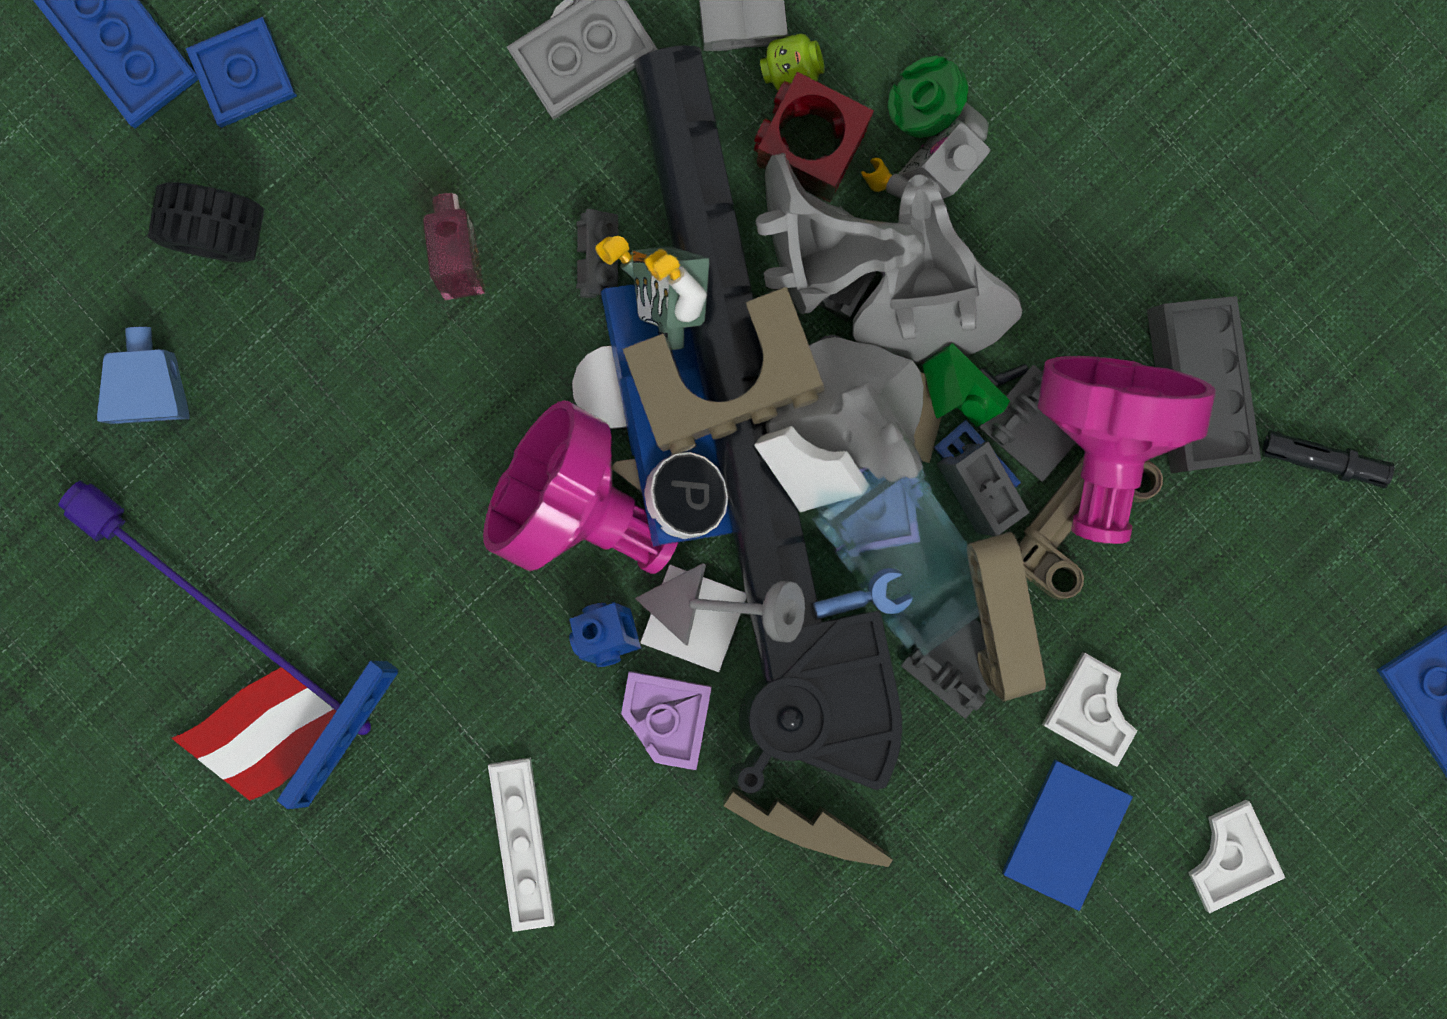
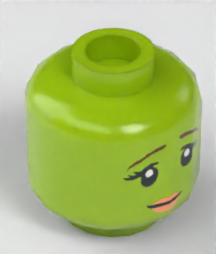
(790, 56)

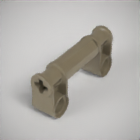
(1054, 525)

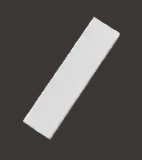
(521, 844)

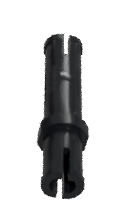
(1344, 463)

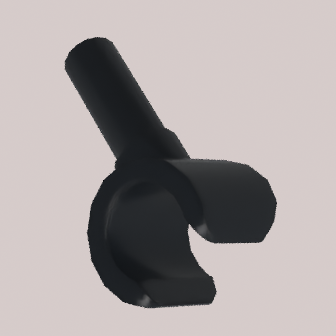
(1006, 376)

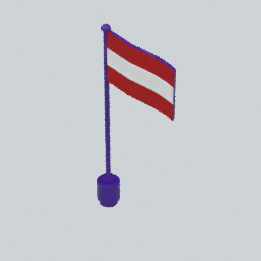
(262, 729)

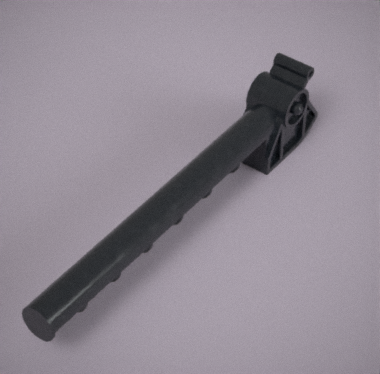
(834, 686)

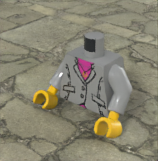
(944, 158)

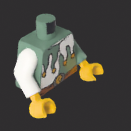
(667, 285)

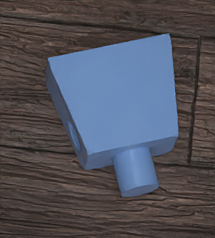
(141, 383)

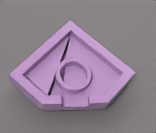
(667, 717)

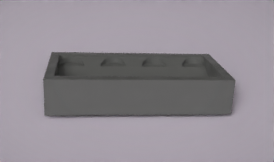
(1208, 343)

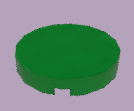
(928, 96)

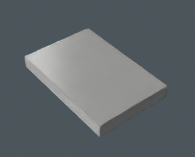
(580, 52)

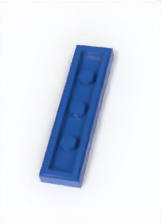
(338, 735)

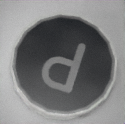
(686, 495)

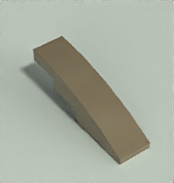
(821, 833)

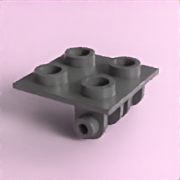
(1027, 431)
(953, 669)

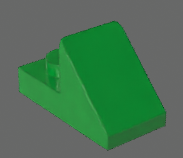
(960, 384)

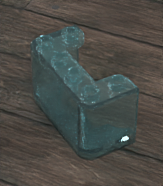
(908, 531)

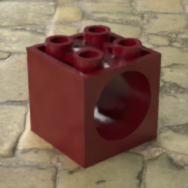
(849, 124)

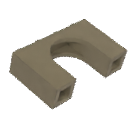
(785, 378)

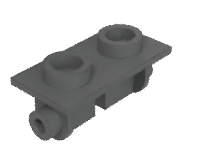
(593, 272)

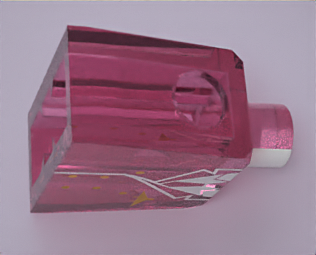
(452, 249)

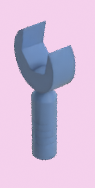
(859, 599)

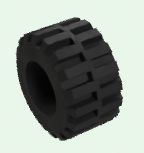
(205, 222)

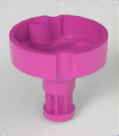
(1120, 420)
(564, 494)

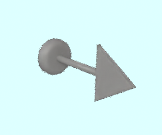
(677, 601)

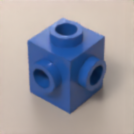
(603, 633)

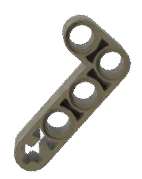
(1012, 653)

